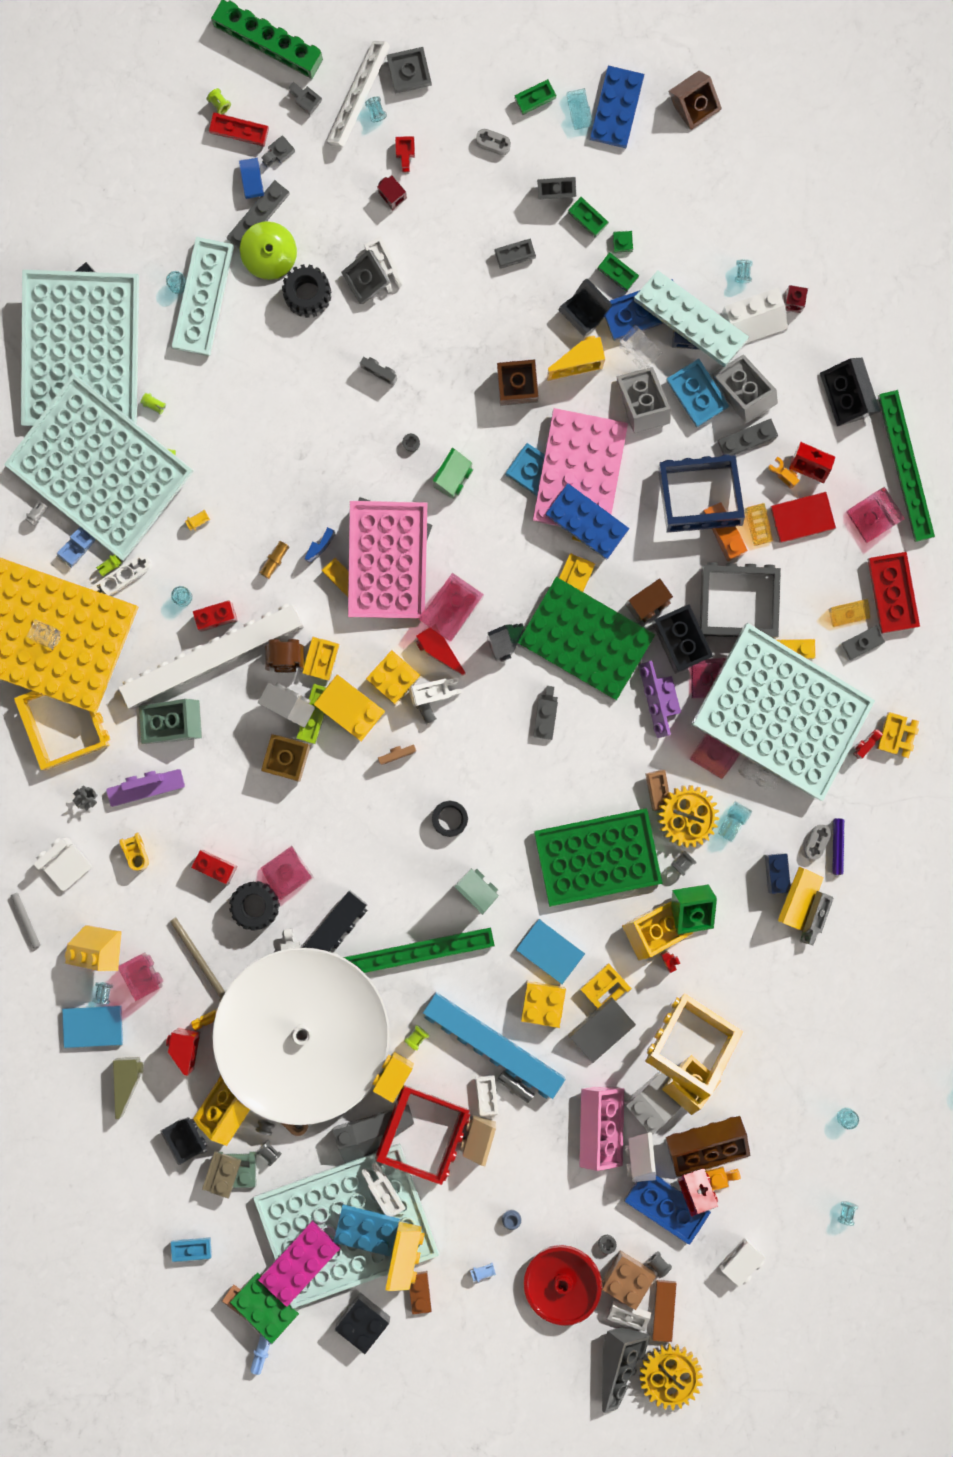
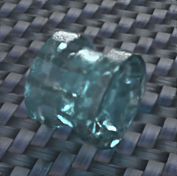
(175, 278)
(179, 593)
(850, 1121)

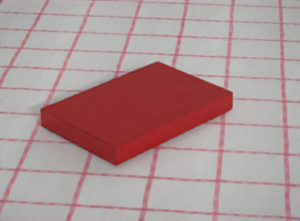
(803, 517)

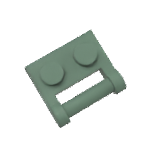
(246, 1174)

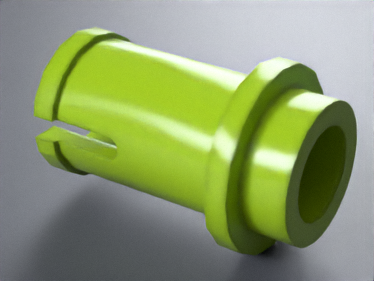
(151, 402)
(110, 564)

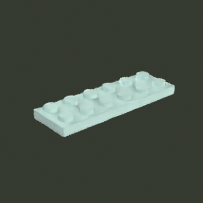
(203, 296)
(691, 318)

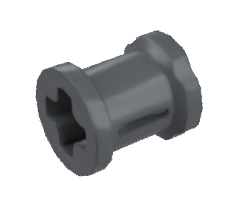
(689, 861)
(268, 1152)
(659, 1264)

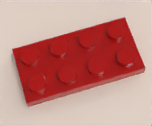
(893, 592)

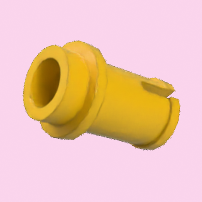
(197, 520)

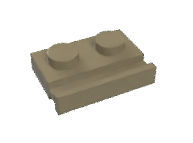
(221, 1174)

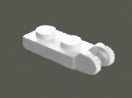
(383, 256)
(433, 691)
(383, 1192)

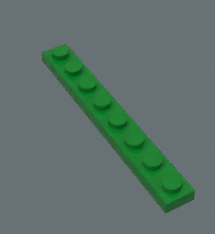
(906, 466)
(423, 950)

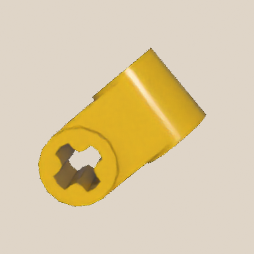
(134, 850)

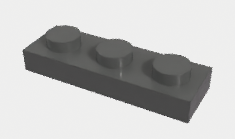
(748, 438)

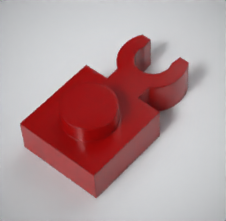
(864, 747)

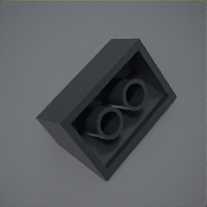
(849, 391)
(682, 638)

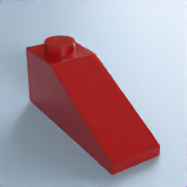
(438, 648)

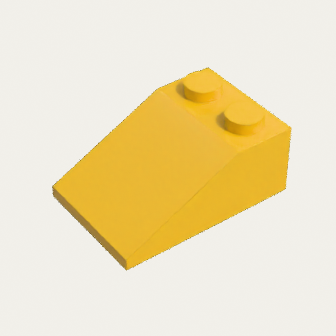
(582, 358)
(349, 707)
(653, 932)

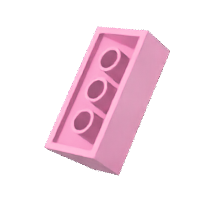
(601, 1128)

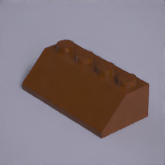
(708, 1146)

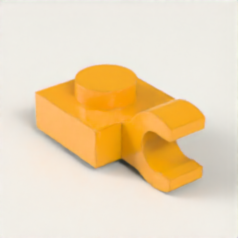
(787, 476)
(720, 1178)

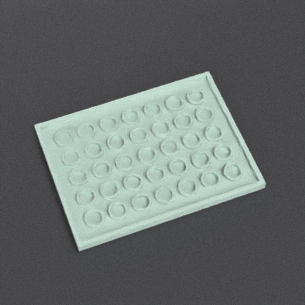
(79, 328)
(98, 467)
(783, 712)
(320, 1198)

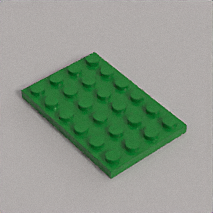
(586, 638)
(598, 857)

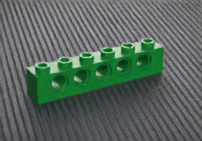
(305, 65)

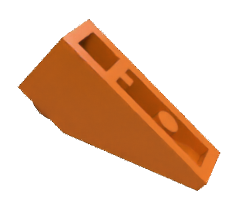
(727, 537)

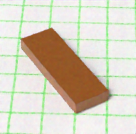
(664, 1311)

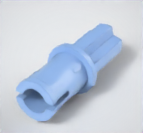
(260, 1354)

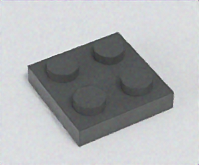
(409, 70)
(365, 276)

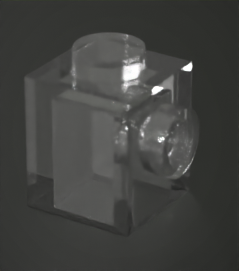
(44, 634)

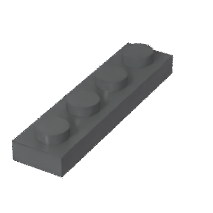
(260, 211)

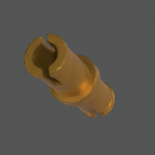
(274, 559)

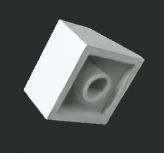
(642, 1158)

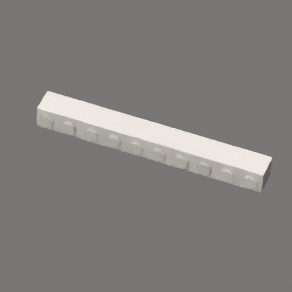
(210, 657)

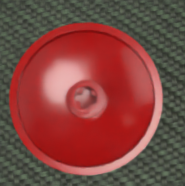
(562, 1285)

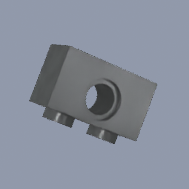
(556, 187)

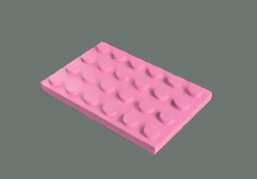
(584, 454)
(387, 559)

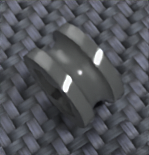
(415, 446)
(265, 1127)
(603, 1239)

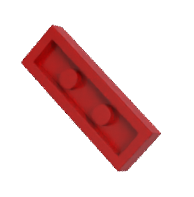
(239, 129)

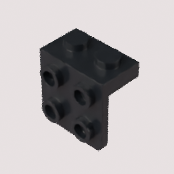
(586, 308)
(184, 1140)

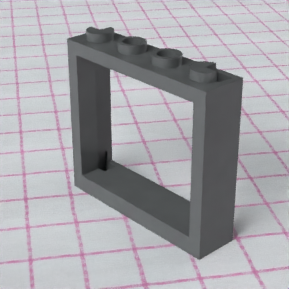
(768, 569)

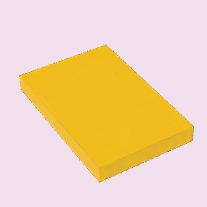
(800, 898)

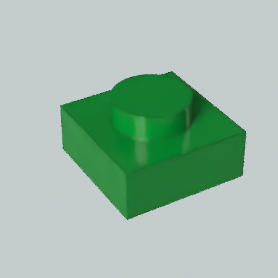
(622, 241)

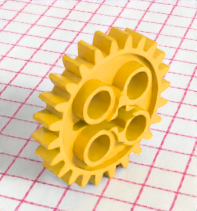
(682, 832)
(683, 1364)

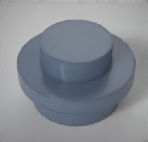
(511, 1219)

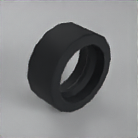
(435, 818)

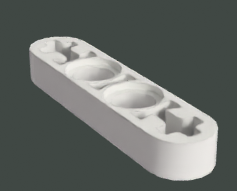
(116, 575)

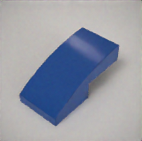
(251, 178)
(317, 549)

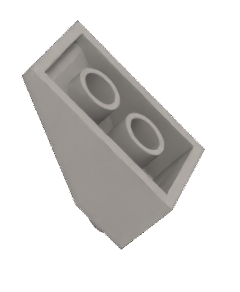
(746, 388)
(644, 400)
(652, 1104)

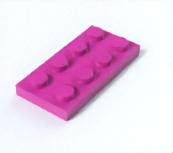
(299, 1263)

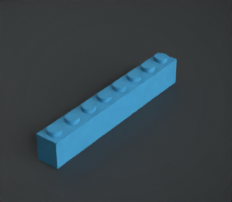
(494, 1045)

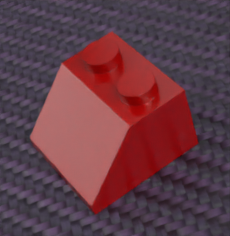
(183, 1048)

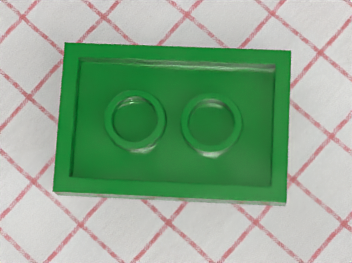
(263, 1309)

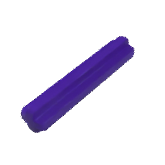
(838, 846)

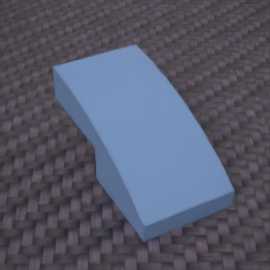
(76, 547)

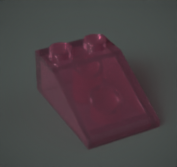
(452, 607)

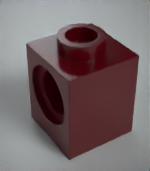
(391, 192)
(795, 298)

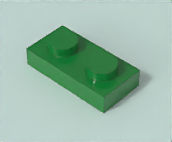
(535, 96)
(588, 217)
(618, 272)

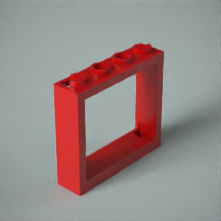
(449, 1154)

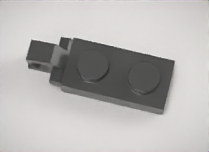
(546, 715)
(816, 918)

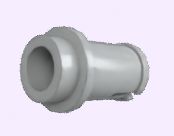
(36, 512)

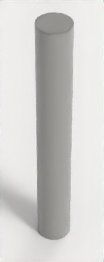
(25, 920)

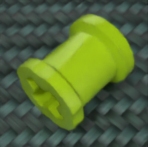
(213, 98)
(416, 1037)

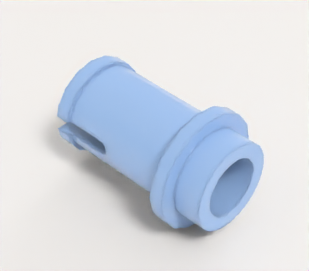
(482, 1272)

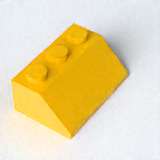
(94, 949)
(220, 1114)
(404, 1257)

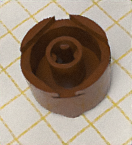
(284, 656)

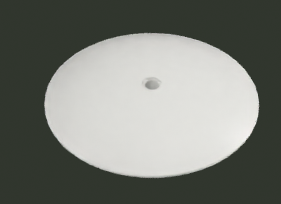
(290, 1076)

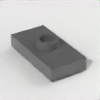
(515, 253)
(863, 642)

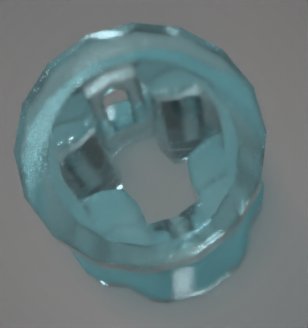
(375, 109)
(743, 271)
(102, 993)
(847, 1213)

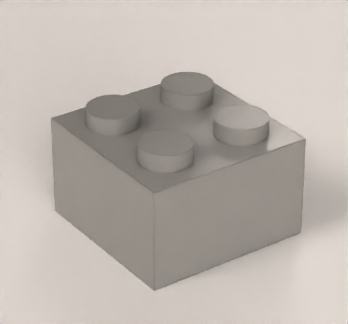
(287, 703)

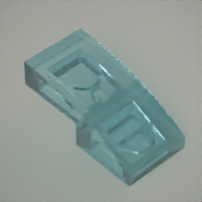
(579, 109)

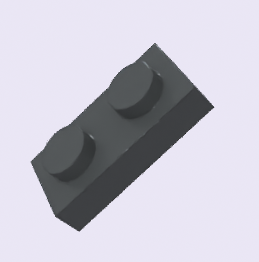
(386, 374)

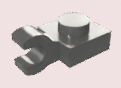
(306, 98)
(279, 150)

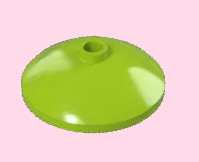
(261, 262)

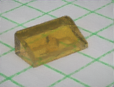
(849, 613)

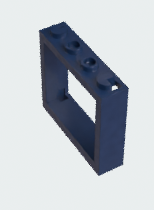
(701, 521)

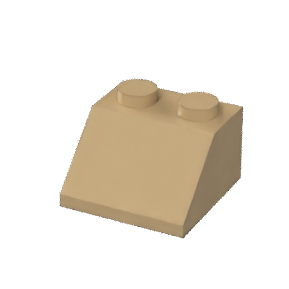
(479, 1139)

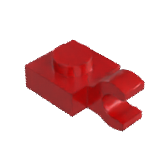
(405, 149)
(670, 961)

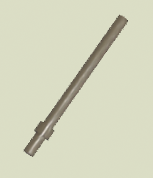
(198, 958)

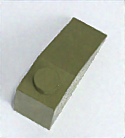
(126, 1077)

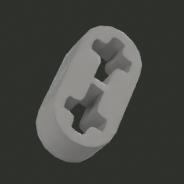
(491, 145)
(822, 843)

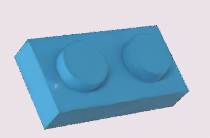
(191, 1249)

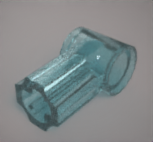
(736, 817)

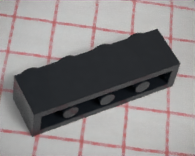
(338, 923)

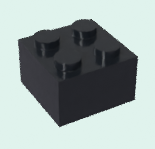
(362, 1323)

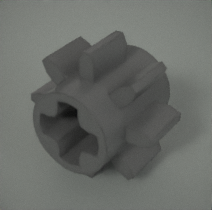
(85, 798)

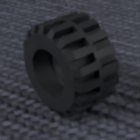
(302, 276)
(239, 913)

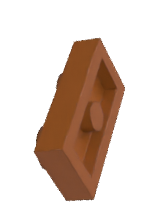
(420, 1294)

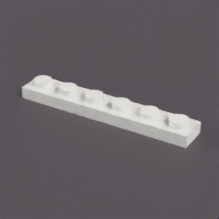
(358, 93)

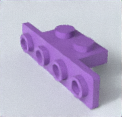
(660, 698)
(145, 787)

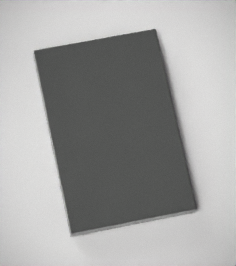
(602, 1029)

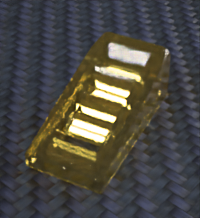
(748, 511)

